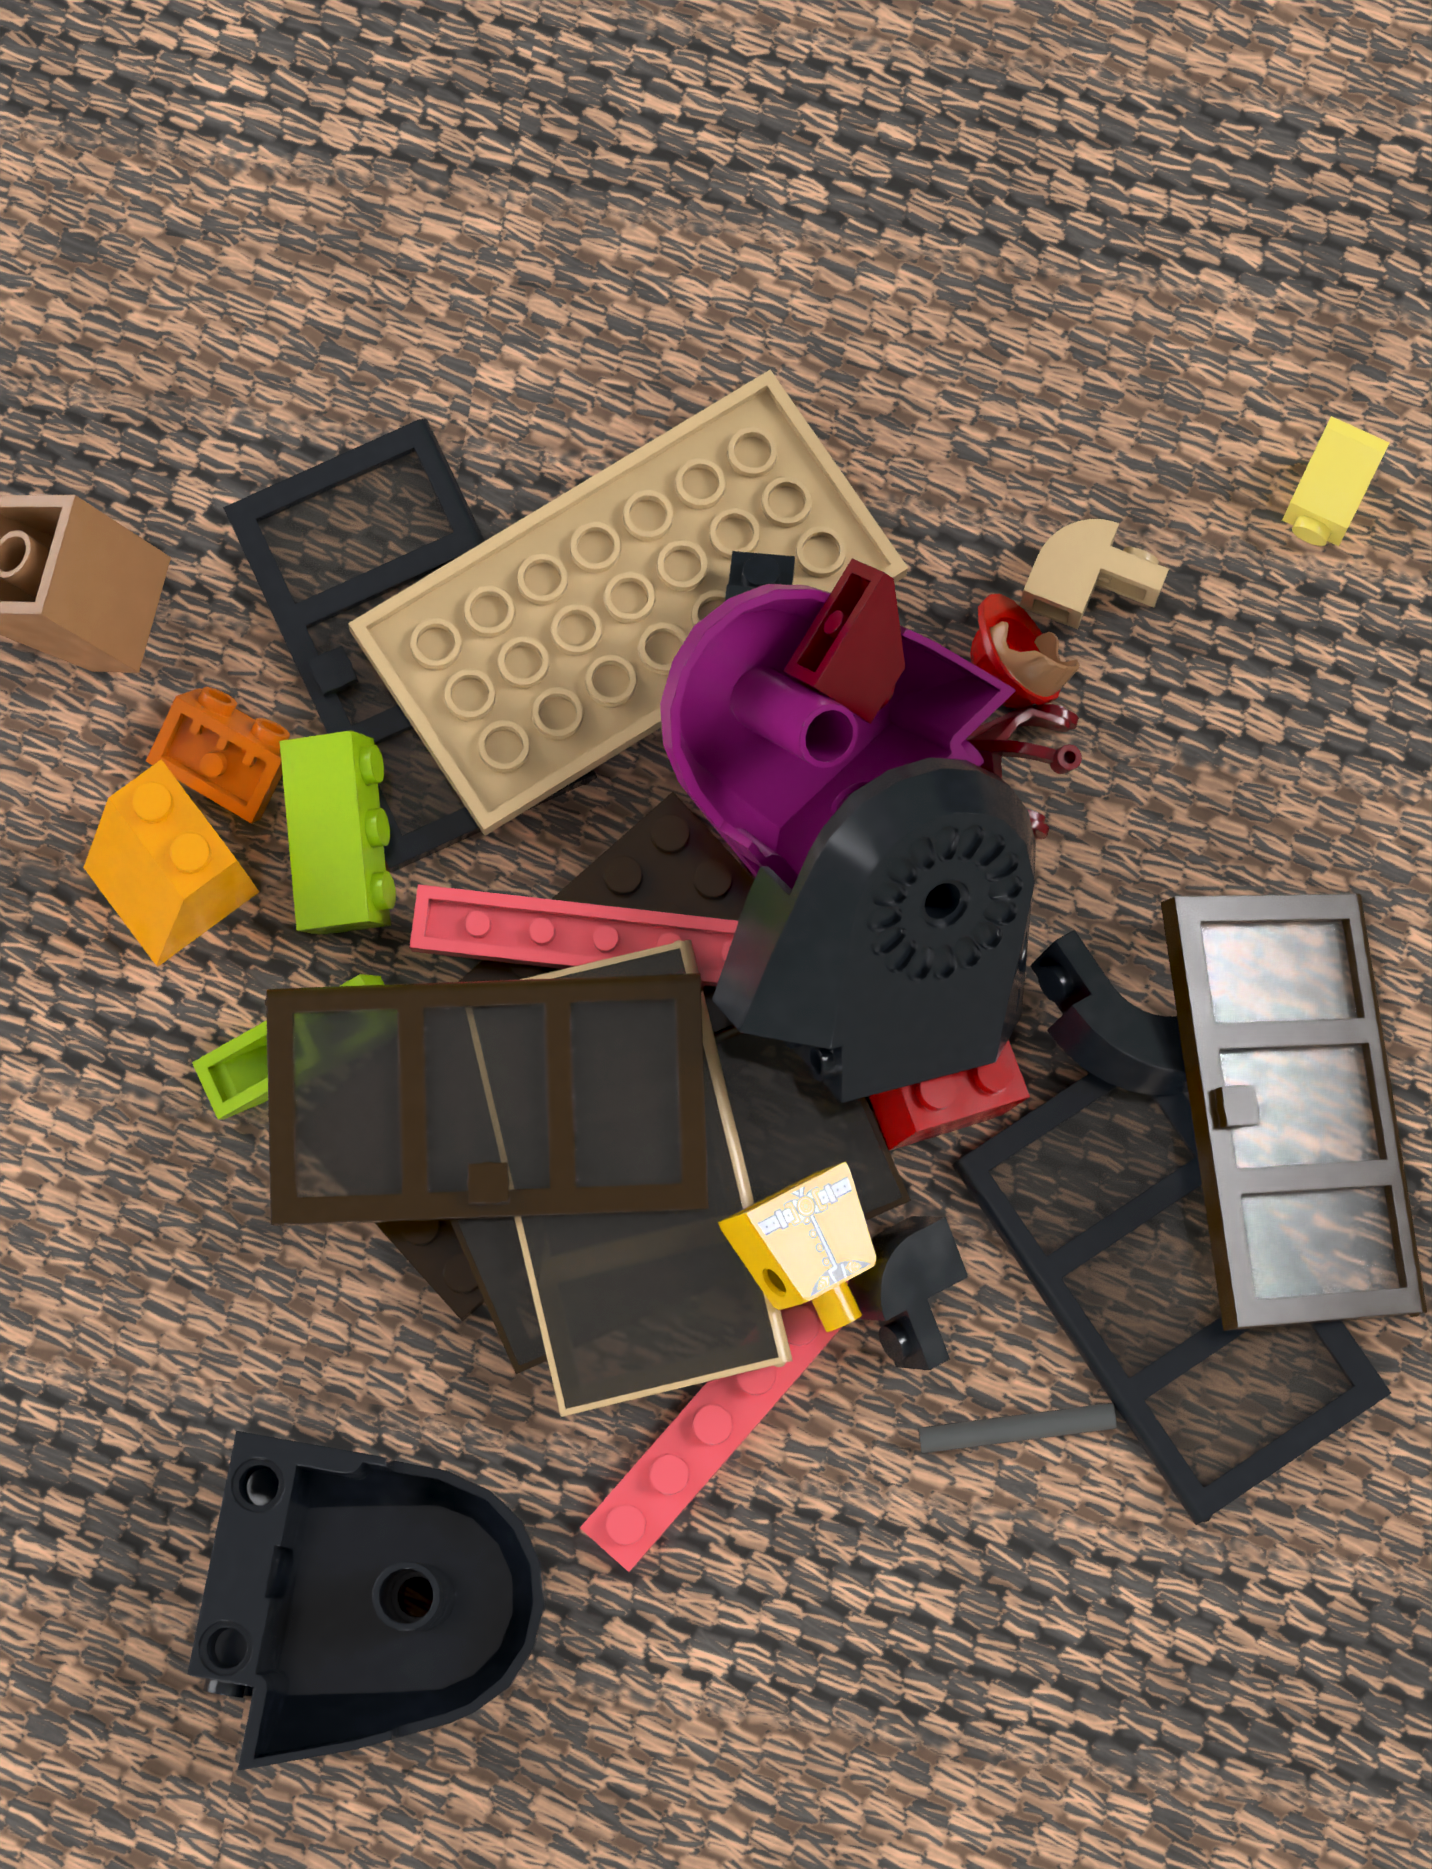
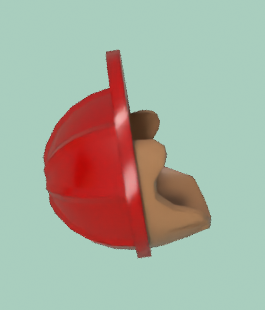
(1018, 653)

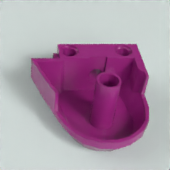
(779, 757)

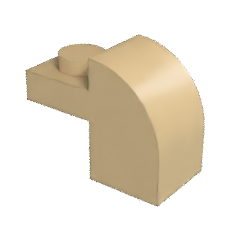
(1079, 560)

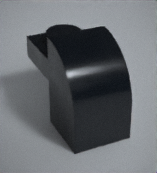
(911, 1265)

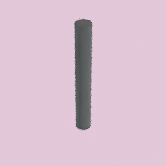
(1017, 1428)

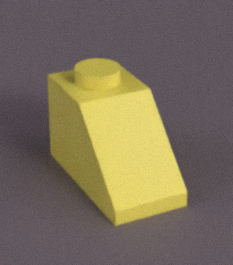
(1334, 483)

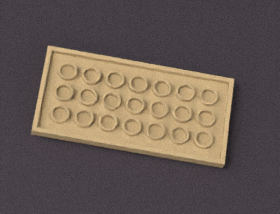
(566, 624)

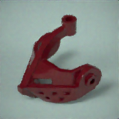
(993, 744)

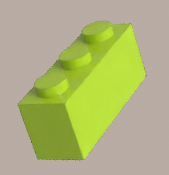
(337, 833)

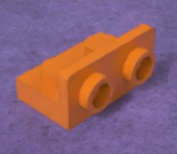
(221, 751)

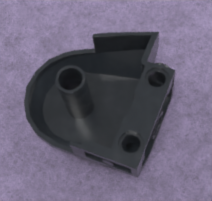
(898, 936)
(313, 1607)

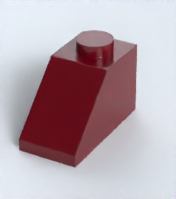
(854, 643)

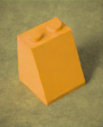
(164, 864)

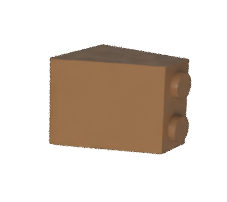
(77, 582)

